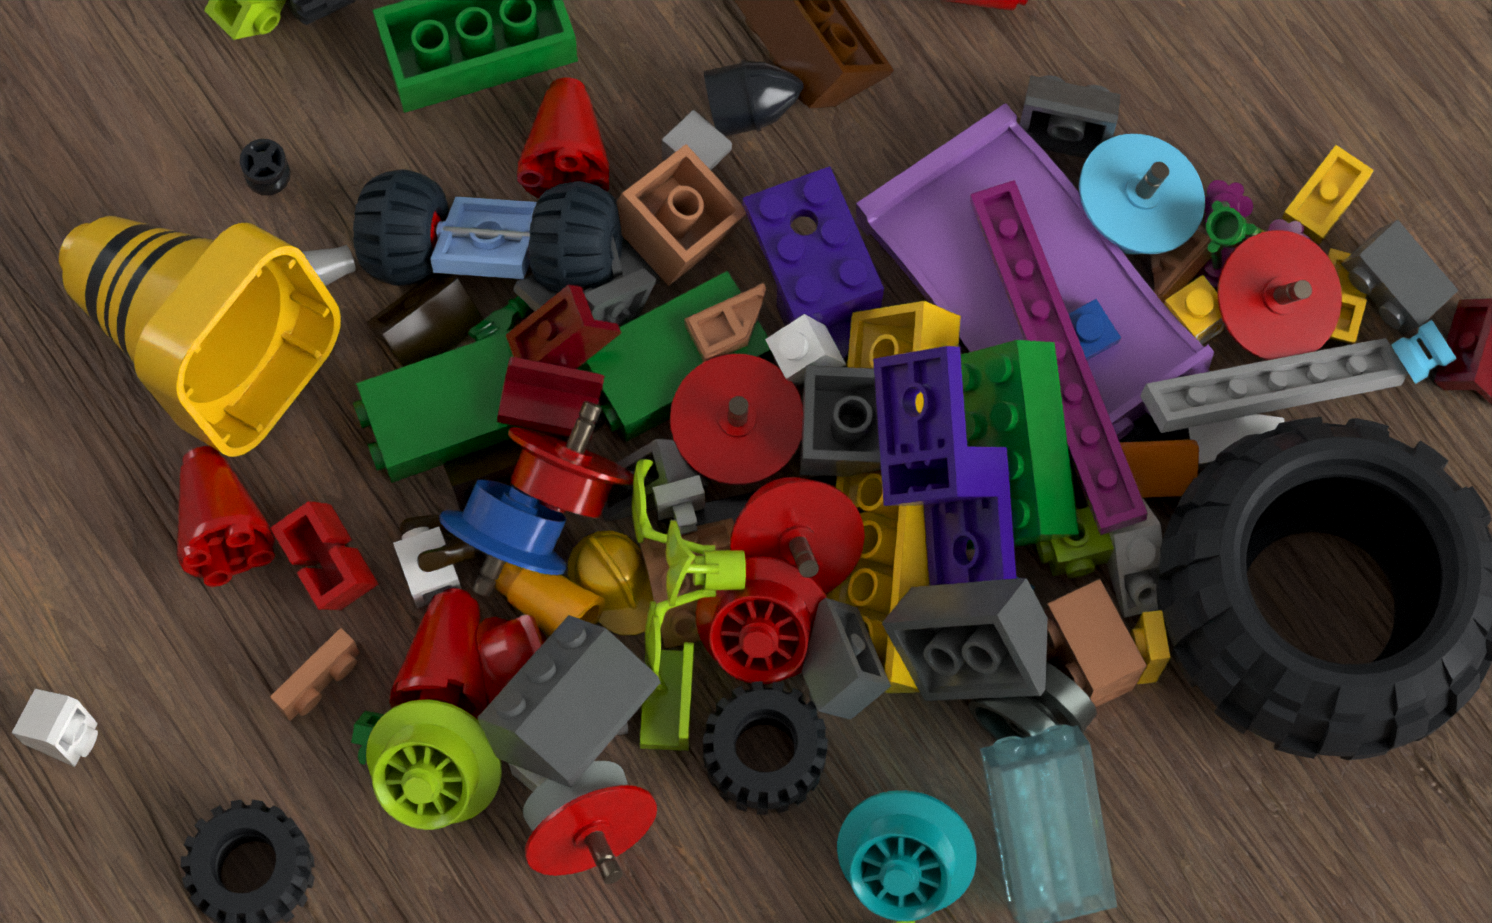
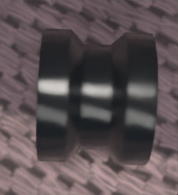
(263, 156)

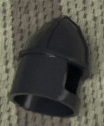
(749, 95)

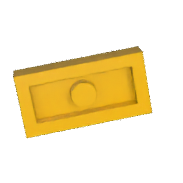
(1328, 193)
(1152, 644)

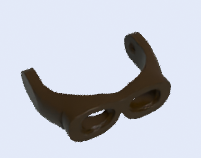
(441, 557)

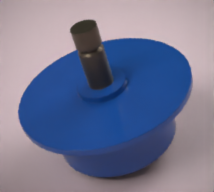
(509, 529)

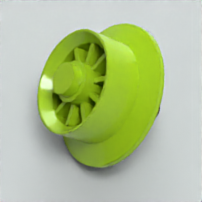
(431, 764)

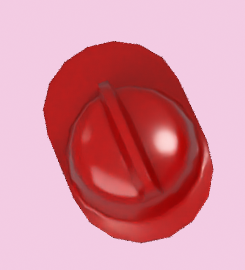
(505, 649)

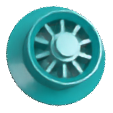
(906, 854)

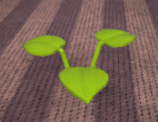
(713, 570)

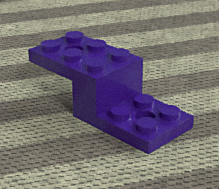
(819, 272)
(932, 467)

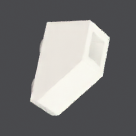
(1136, 565)
(56, 727)

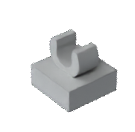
(680, 501)

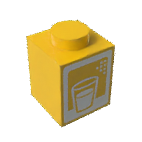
(1197, 309)

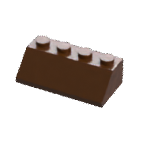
(819, 45)

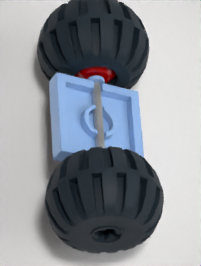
(409, 233)

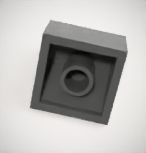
(1068, 116)
(839, 422)

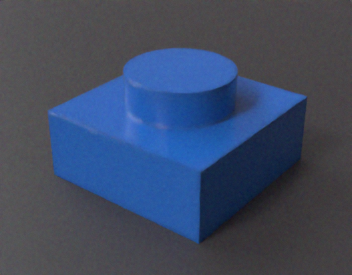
(1093, 329)

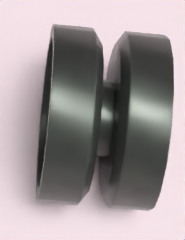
(1028, 716)

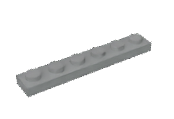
(1273, 385)

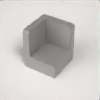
(700, 136)

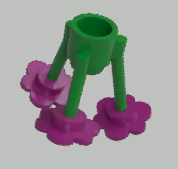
(1227, 225)

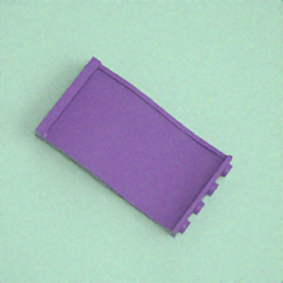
(938, 243)

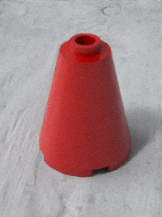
(444, 656)

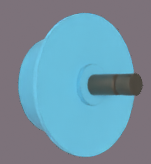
(1141, 194)

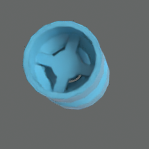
(1414, 357)

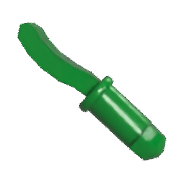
(500, 320)

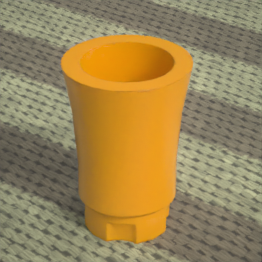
(548, 597)

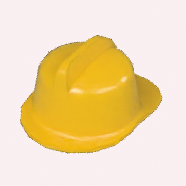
(615, 570)

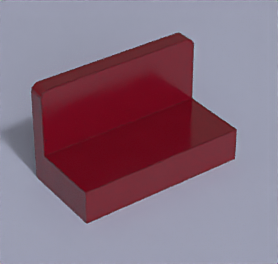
(562, 331)
(1472, 345)
(546, 395)

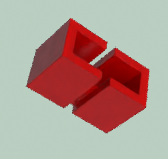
(318, 536)

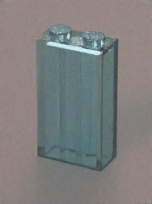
(1049, 825)

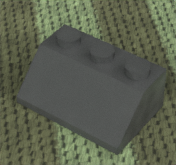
(972, 639)
(567, 702)

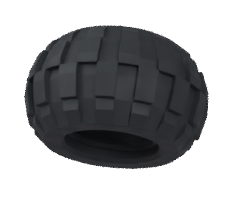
(1396, 509)

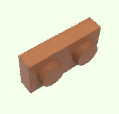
(302, 689)

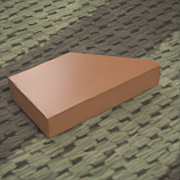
(1177, 267)
(727, 324)

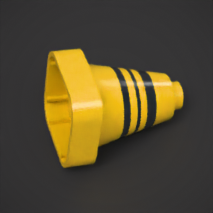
(212, 325)

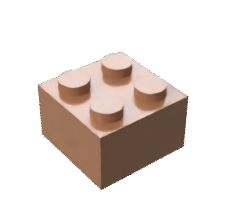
(678, 214)
(1092, 643)

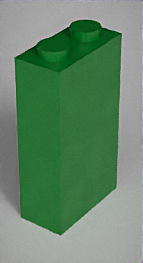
(656, 355)
(436, 408)

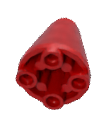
(563, 142)
(218, 521)

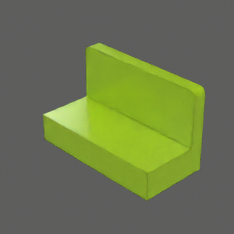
(668, 713)

